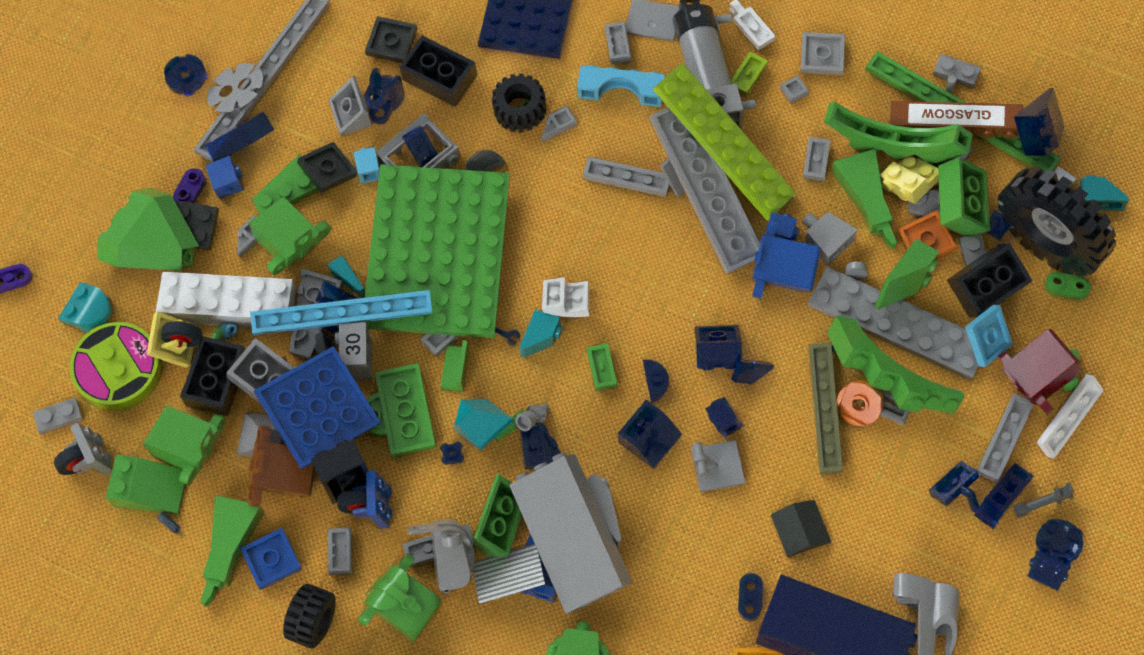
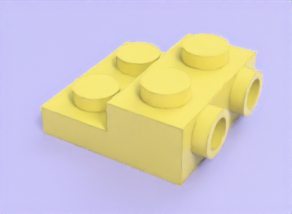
(909, 178)

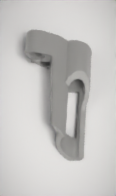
(936, 609)

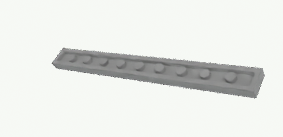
(270, 65)

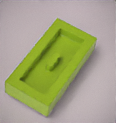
(749, 73)

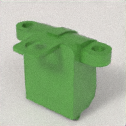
(286, 234)
(184, 441)
(400, 601)

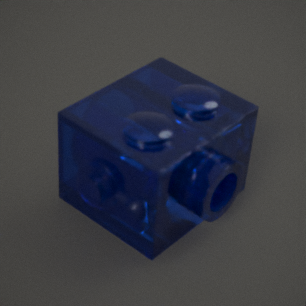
(724, 417)
(1049, 567)

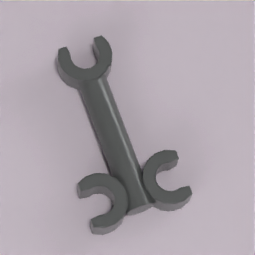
(1057, 496)

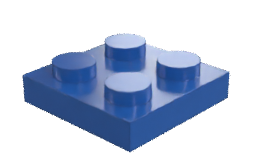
(271, 558)

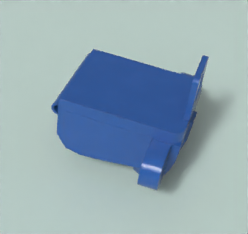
(784, 263)

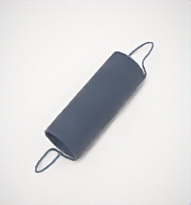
(168, 522)

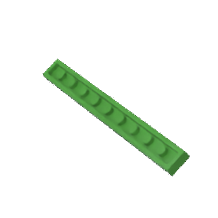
(926, 91)

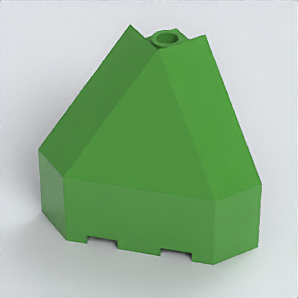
(148, 234)

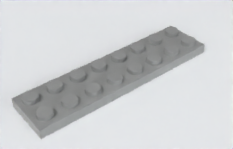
(708, 193)
(897, 323)

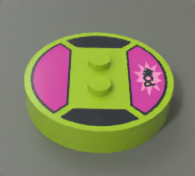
(113, 366)

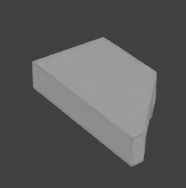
(558, 123)
(245, 238)

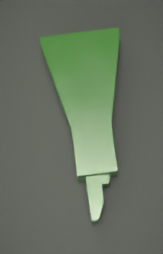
(862, 183)
(232, 528)

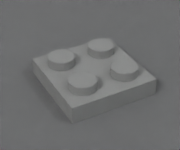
(822, 53)

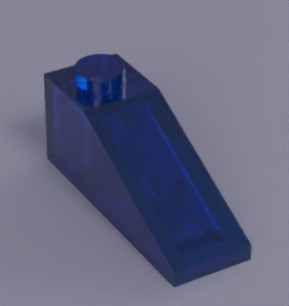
(1003, 495)

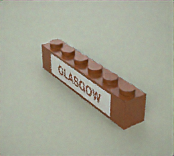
(977, 118)

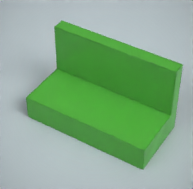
(455, 368)

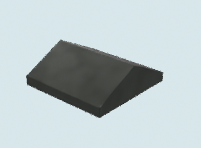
(800, 527)

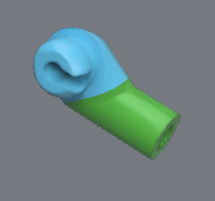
(224, 331)

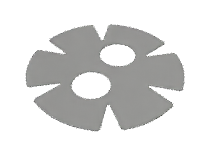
(242, 97)

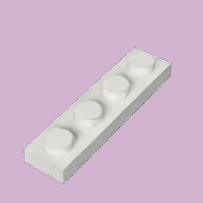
(1070, 416)

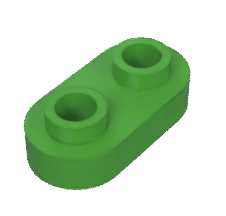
(1068, 287)

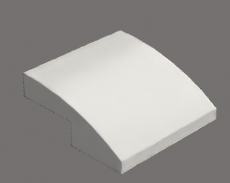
(565, 299)

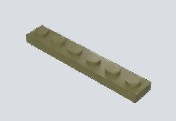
(825, 408)

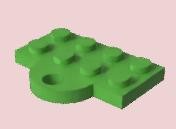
(402, 410)

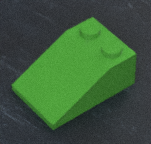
(909, 274)
(145, 485)

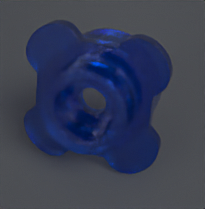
(457, 457)

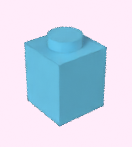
(367, 165)

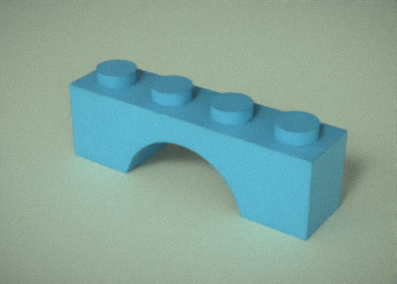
(596, 81)

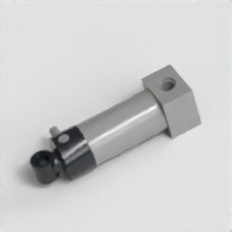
(704, 57)

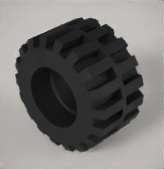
(515, 88)
(309, 615)

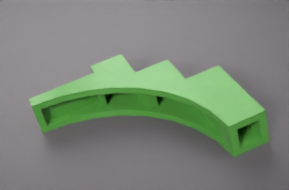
(899, 142)
(884, 373)

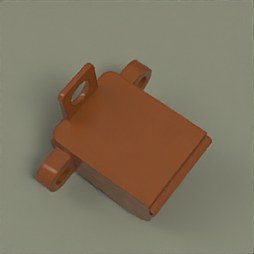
(276, 470)

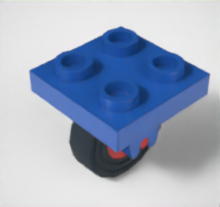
(369, 500)

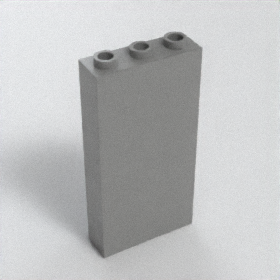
(570, 532)

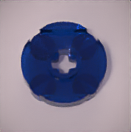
(188, 84)

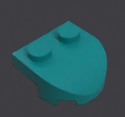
(86, 308)

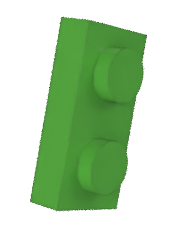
(601, 367)

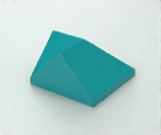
(480, 421)

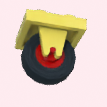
(173, 339)

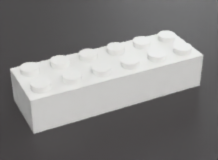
(221, 298)

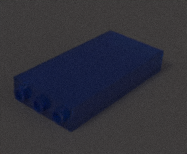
(822, 623)

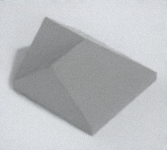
(249, 433)

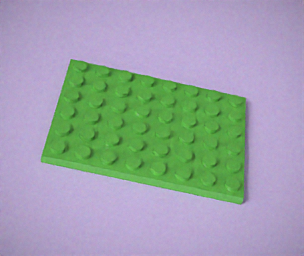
(439, 236)

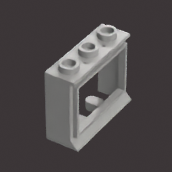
(446, 158)

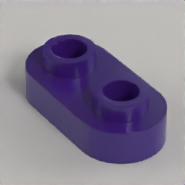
(190, 187)
(11, 275)

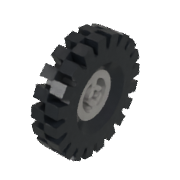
(1057, 221)

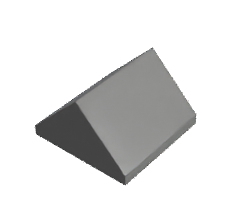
(349, 108)

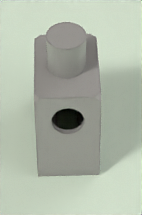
(830, 234)

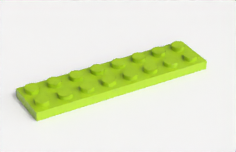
(724, 141)

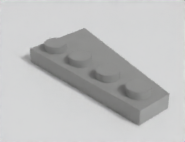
(304, 341)

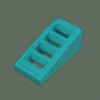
(342, 271)

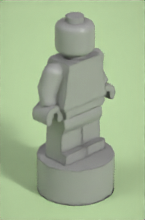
(528, 419)

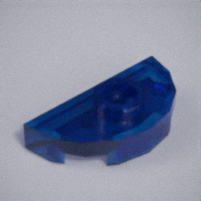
(656, 379)

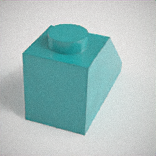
(1104, 193)
(540, 333)

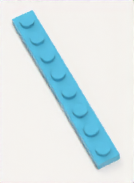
(341, 312)

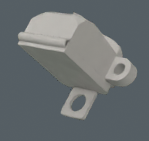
(451, 552)

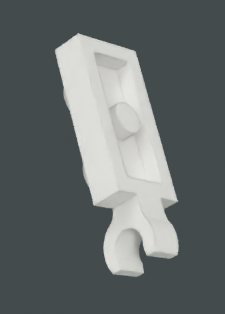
(751, 25)

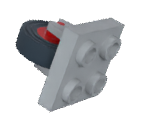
(83, 453)

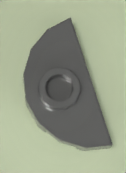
(484, 161)

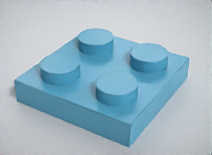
(989, 335)

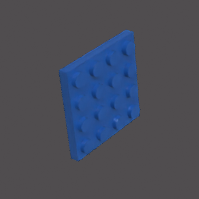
(316, 406)

